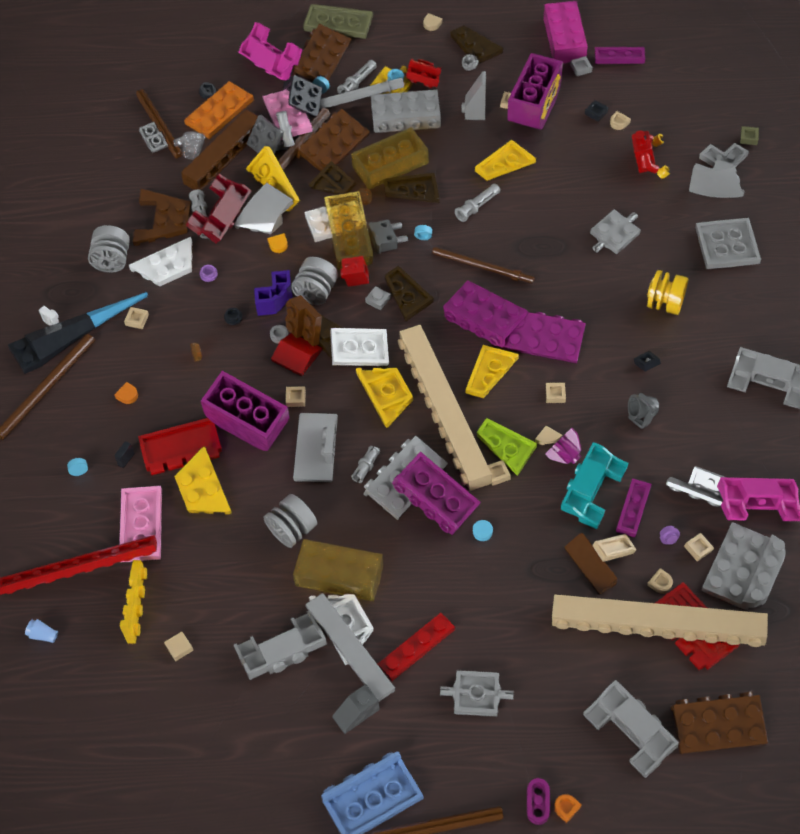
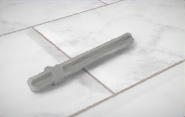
(361, 93)

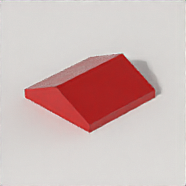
(295, 354)

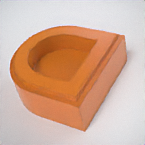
(127, 394)
(566, 807)

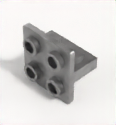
(265, 134)

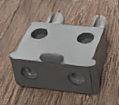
(384, 236)

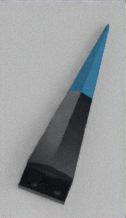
(44, 344)

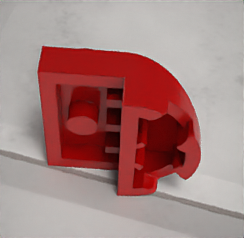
(423, 72)

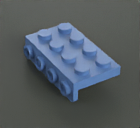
(371, 795)

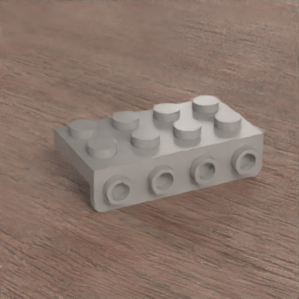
(405, 110)
(382, 488)

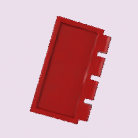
(178, 444)
(704, 653)

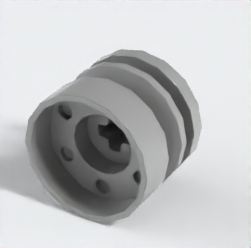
(108, 248)
(315, 280)
(290, 520)

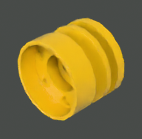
(667, 292)

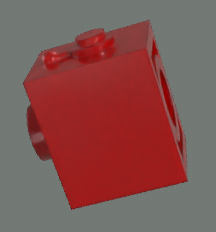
(354, 271)

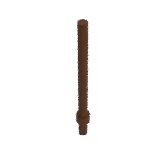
(515, 275)

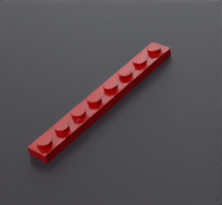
(75, 565)

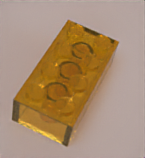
(390, 158)
(348, 227)
(338, 569)

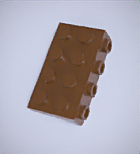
(321, 53)
(333, 140)
(719, 723)

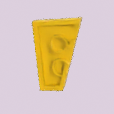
(504, 160)
(489, 369)

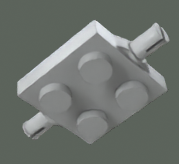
(615, 231)
(476, 693)

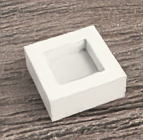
(49, 316)

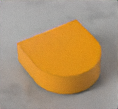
(278, 243)

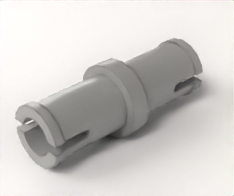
(285, 128)
(365, 464)

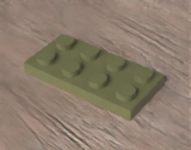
(342, 20)

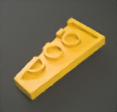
(268, 170)
(133, 609)

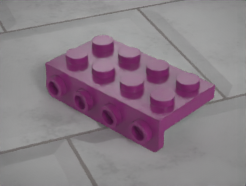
(483, 313)
(547, 337)
(435, 493)

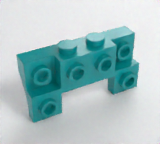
(588, 479)

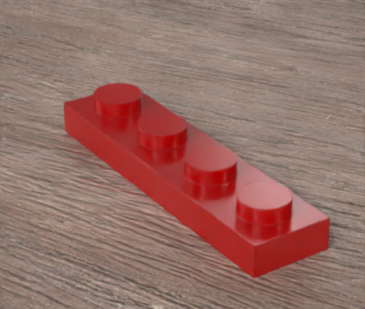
(416, 646)

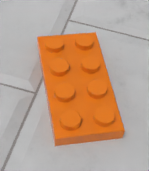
(219, 110)

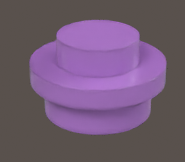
(208, 273)
(669, 535)

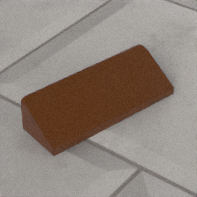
(591, 564)

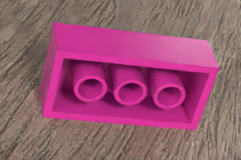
(565, 31)

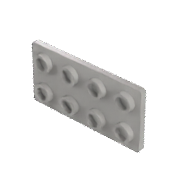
(315, 447)

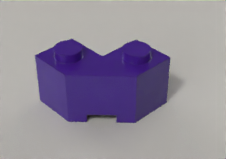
(273, 298)

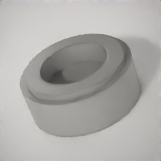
(278, 333)

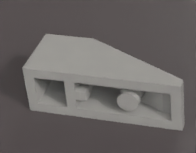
(475, 100)

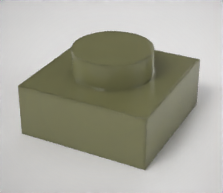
(749, 135)

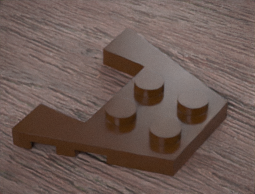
(169, 218)

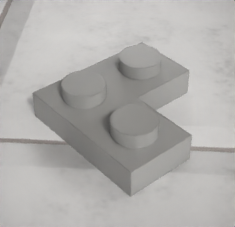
(733, 155)

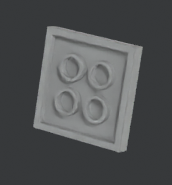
(727, 243)

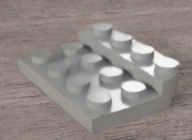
(745, 567)

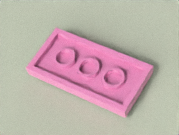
(297, 119)
(141, 517)

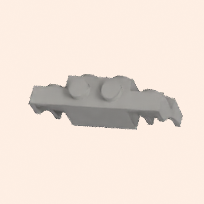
(768, 372)
(283, 649)
(636, 723)

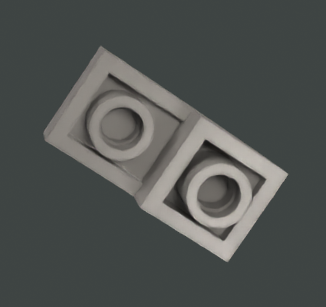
(152, 137)

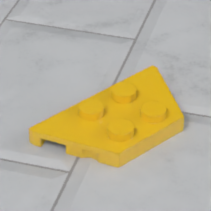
(386, 391)
(201, 486)

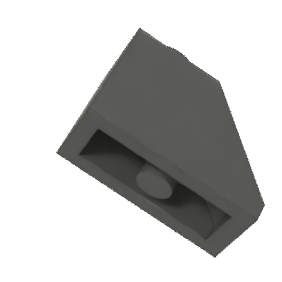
(356, 709)

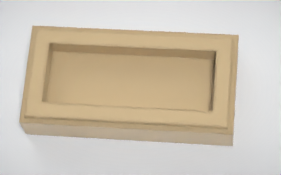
(614, 547)

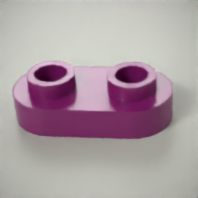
(538, 802)

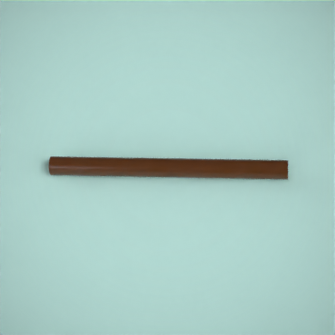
(40, 391)

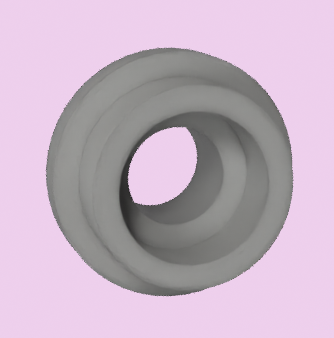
(469, 62)

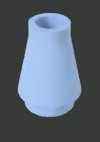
(40, 631)

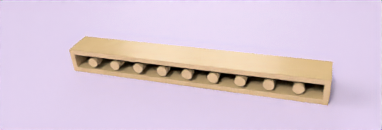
(444, 408)
(660, 620)

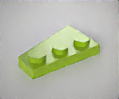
(506, 444)

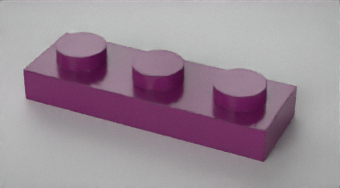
(619, 55)
(633, 508)

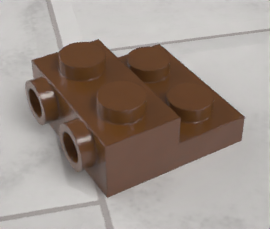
(303, 320)

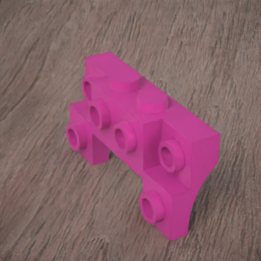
(268, 56)
(759, 493)

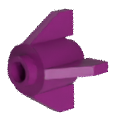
(566, 448)

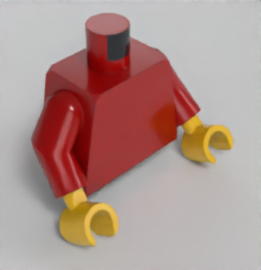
(644, 153)

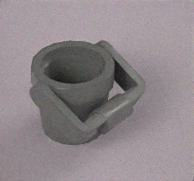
(642, 407)

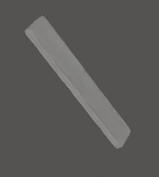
(350, 647)

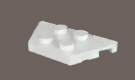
(166, 264)
(353, 615)

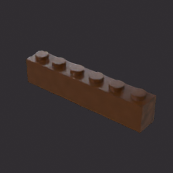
(219, 152)

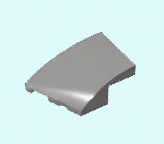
(716, 182)
(264, 210)

